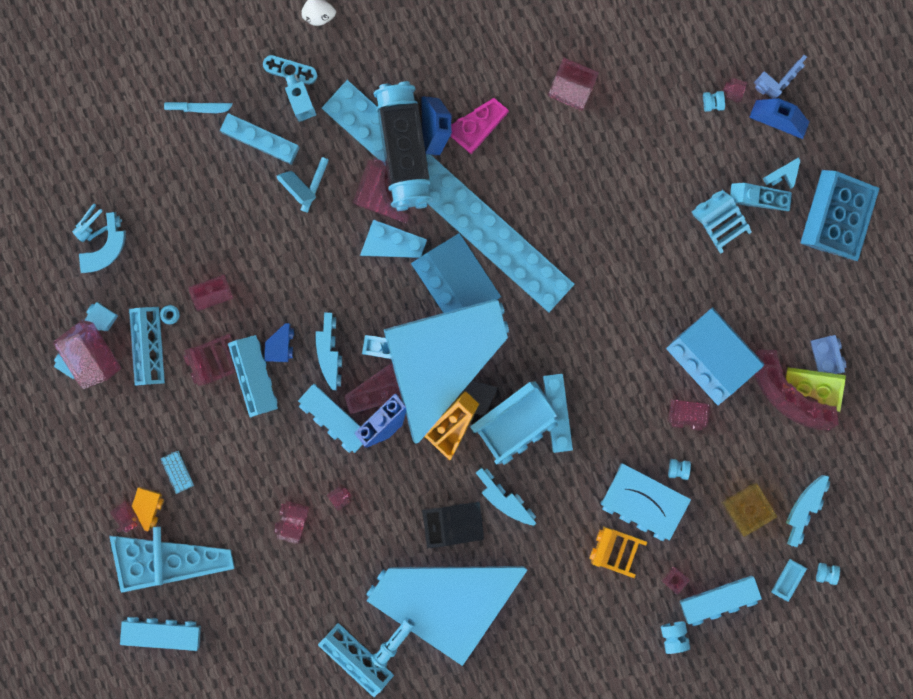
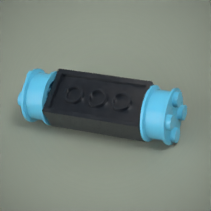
(403, 146)

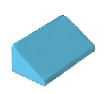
(296, 188)

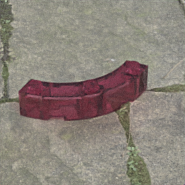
(789, 399)

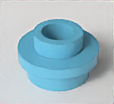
(163, 314)

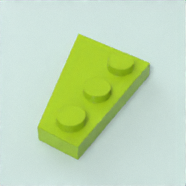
(821, 386)

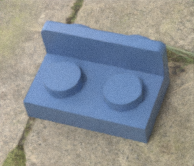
(828, 355)

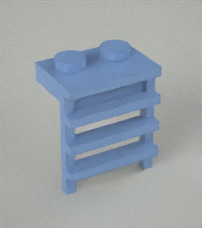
(768, 85)

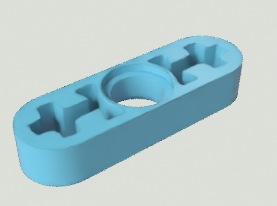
(277, 60)

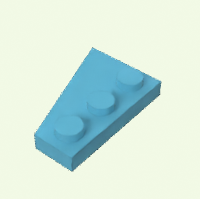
(392, 242)

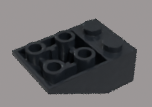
(452, 524)

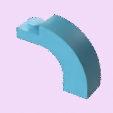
(109, 252)

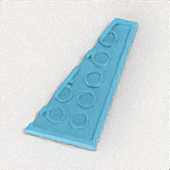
(179, 561)

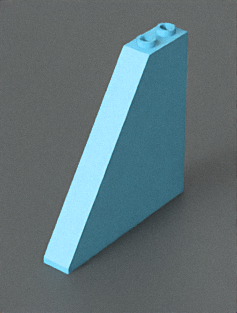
(441, 357)
(446, 603)

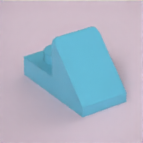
(788, 171)
(376, 347)

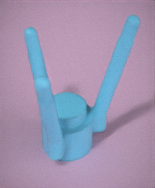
(83, 228)

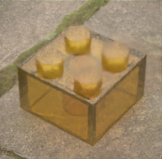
(749, 509)

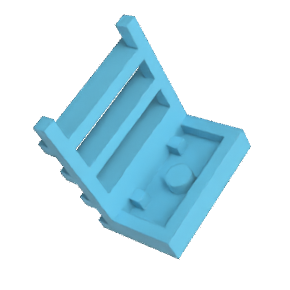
(716, 211)

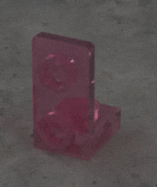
(125, 517)

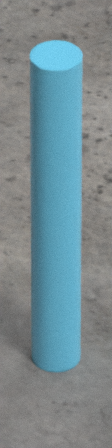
(316, 180)
(157, 555)

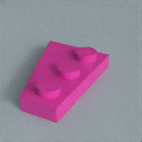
(476, 126)

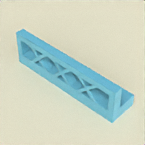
(142, 345)
(351, 664)

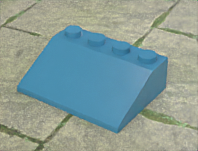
(839, 215)
(454, 276)
(715, 356)

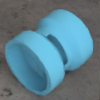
(714, 101)
(675, 471)
(828, 573)

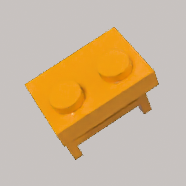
(606, 540)

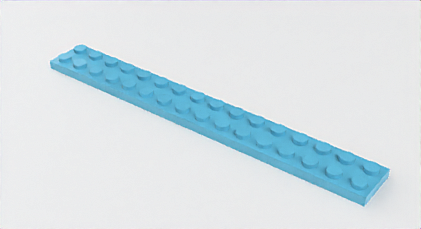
(459, 206)

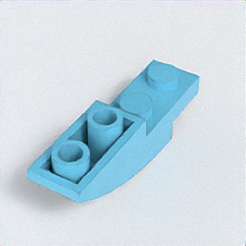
(328, 359)
(808, 501)
(510, 505)

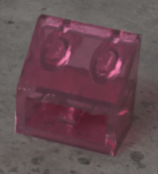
(573, 84)

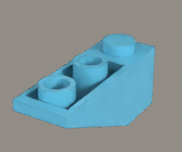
(760, 196)

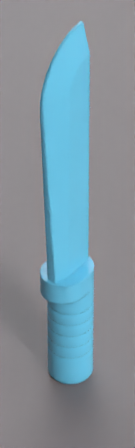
(198, 107)

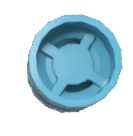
(675, 637)

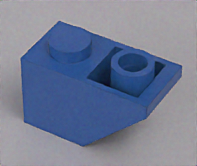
(278, 345)

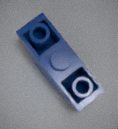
(781, 116)
(435, 125)
(382, 422)

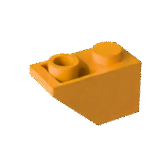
(146, 505)

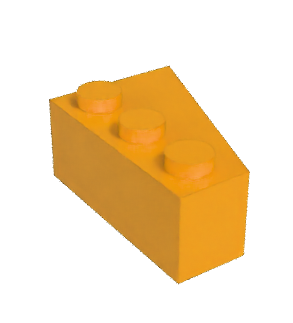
(452, 425)

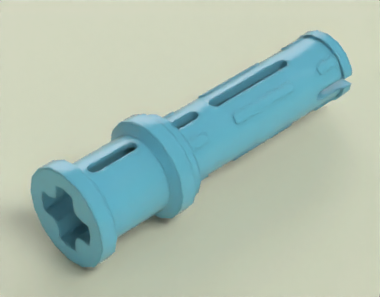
(389, 648)

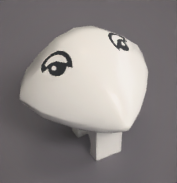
(318, 12)

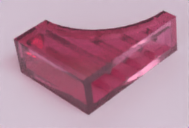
(373, 194)

